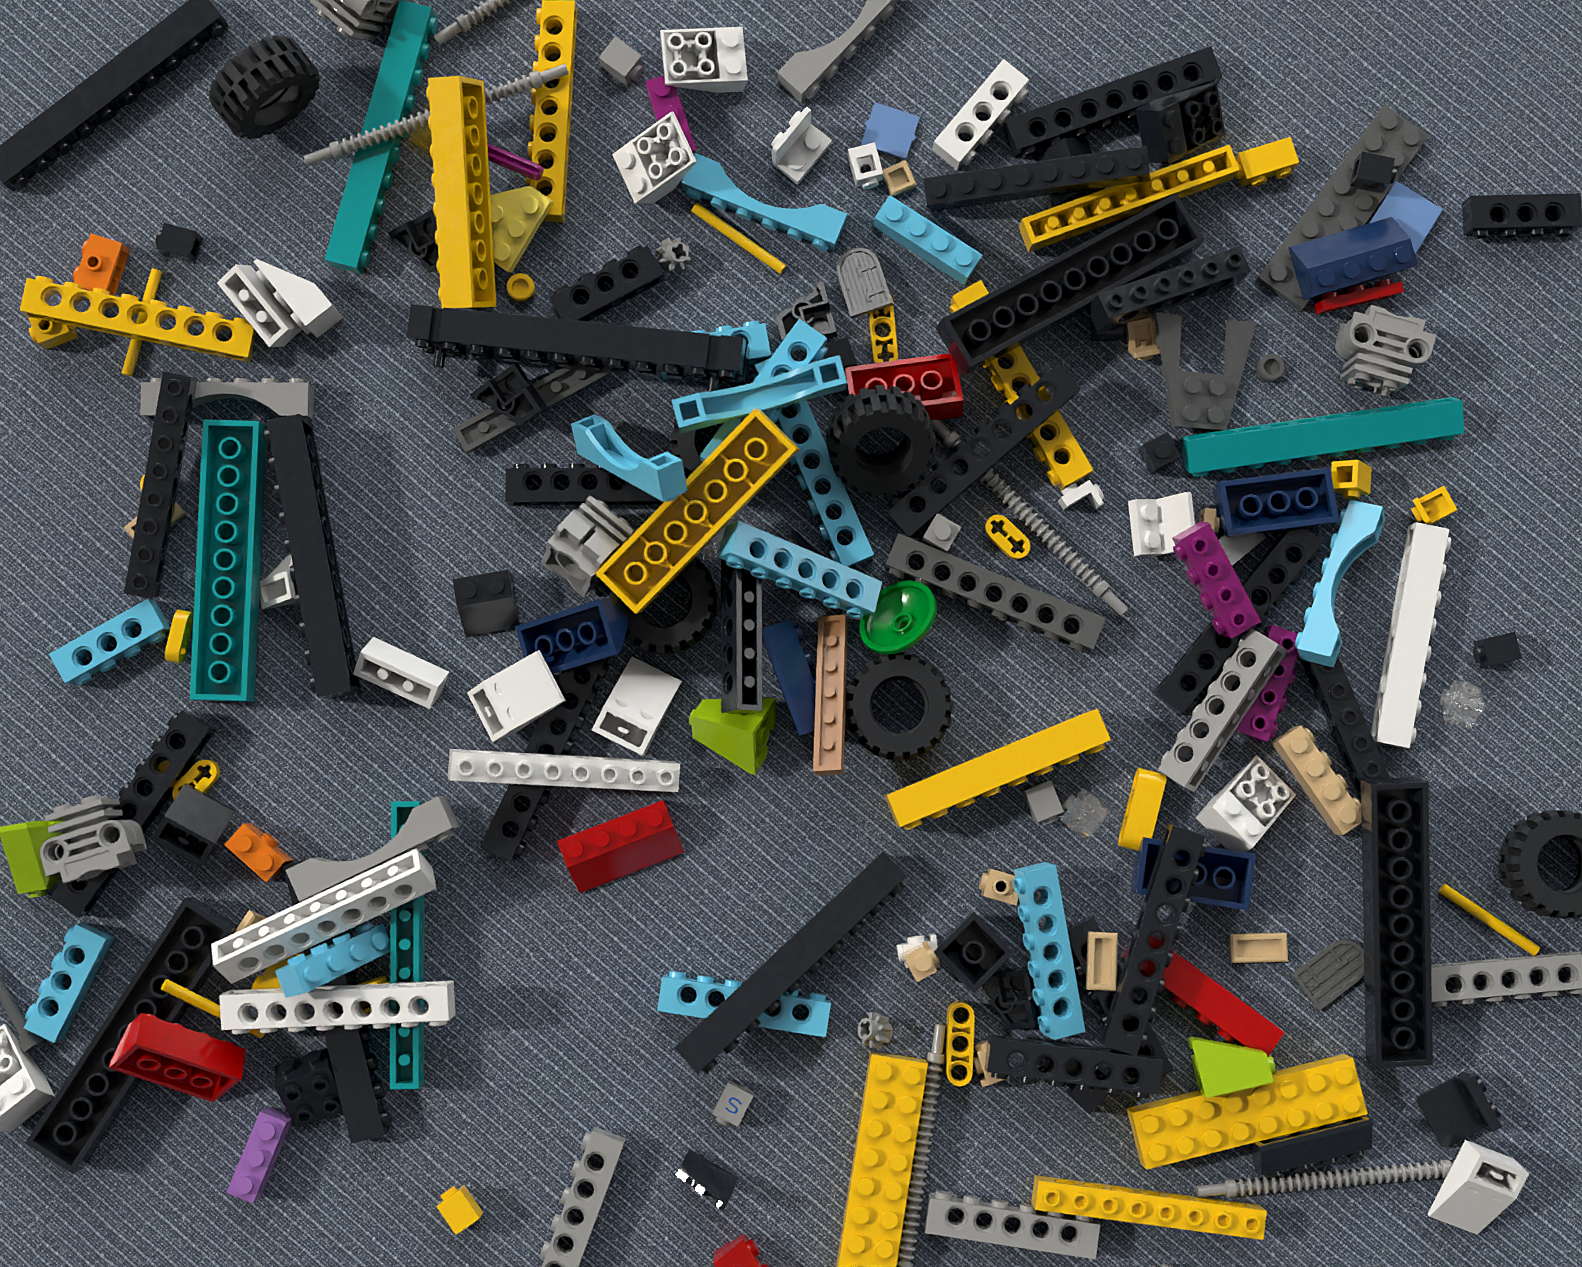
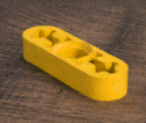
(891, 349)

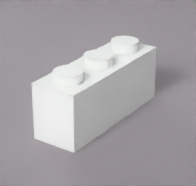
(259, 305)
(401, 672)

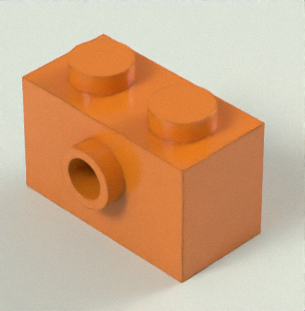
(101, 264)
(258, 851)

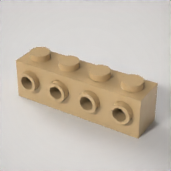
(1318, 779)

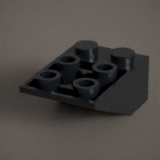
(1180, 123)

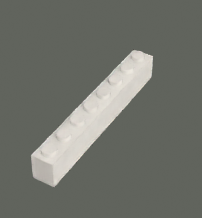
(1409, 635)

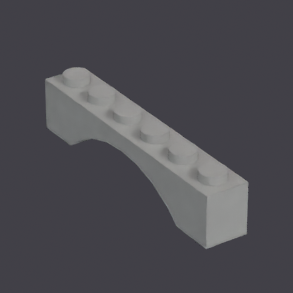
(809, 68)
(283, 398)
(425, 823)

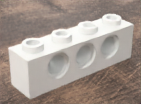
(1002, 79)

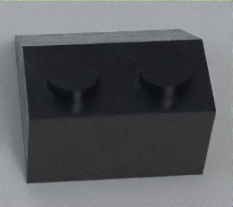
(486, 602)
(973, 952)

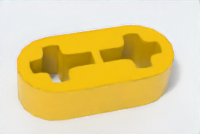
(1002, 542)
(179, 636)
(194, 773)

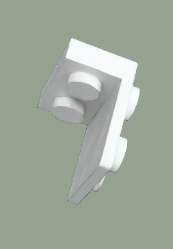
(799, 147)
(1158, 521)

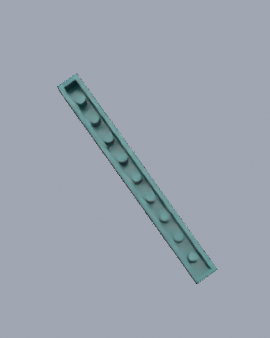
(372, 167)
(1322, 435)
(406, 966)

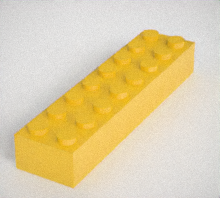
(461, 192)
(691, 521)
(1001, 766)
(1294, 1102)
(882, 1161)

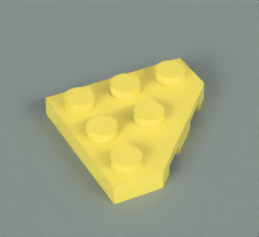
(515, 221)

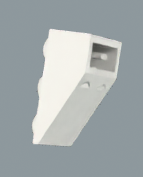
(705, 59)
(655, 160)
(311, 307)
(516, 696)
(636, 706)
(1246, 806)
(21, 1083)
(1477, 1188)

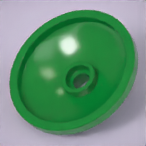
(900, 618)

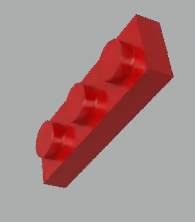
(1357, 296)

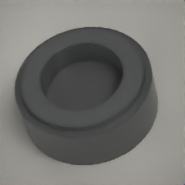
(1270, 368)

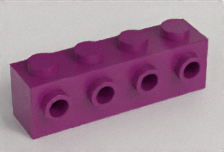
(1215, 579)
(1260, 719)

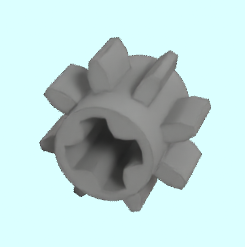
(673, 255)
(875, 1030)

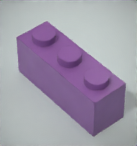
(260, 1155)

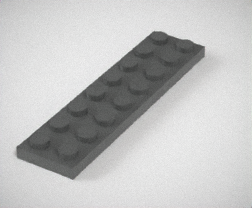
(1342, 205)

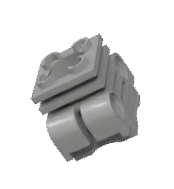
(357, 17)
(1382, 349)
(585, 544)
(90, 840)

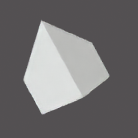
(278, 587)

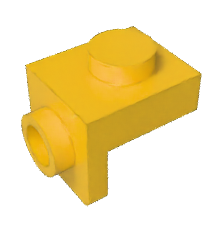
(1433, 506)

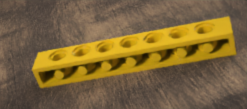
(563, 15)
(1127, 199)
(39, 290)
(1022, 370)
(1148, 1207)

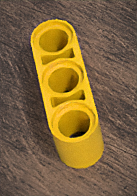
(1142, 808)
(964, 1056)

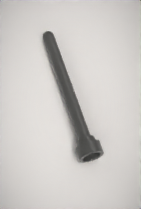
(27, 1039)

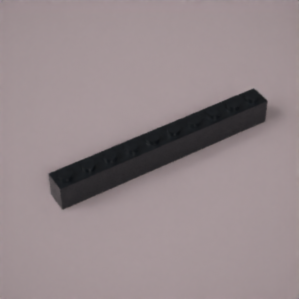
(108, 91)
(790, 963)
(352, 1063)

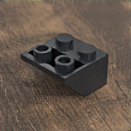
(193, 824)

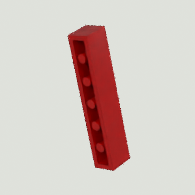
(1215, 1004)

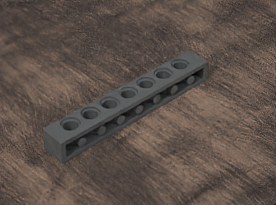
(1088, 623)

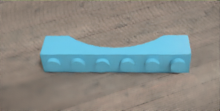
(816, 223)
(782, 390)
(658, 476)
(1358, 532)

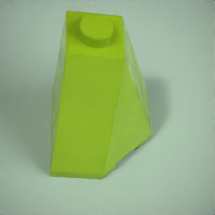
(735, 736)
(22, 849)
(1228, 1067)

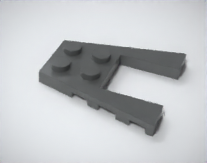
(1199, 398)

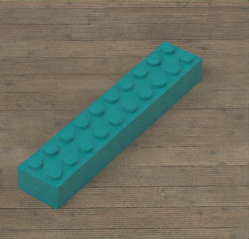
(228, 561)

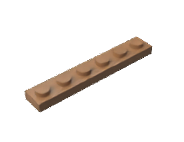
(830, 695)

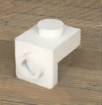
(1074, 494)

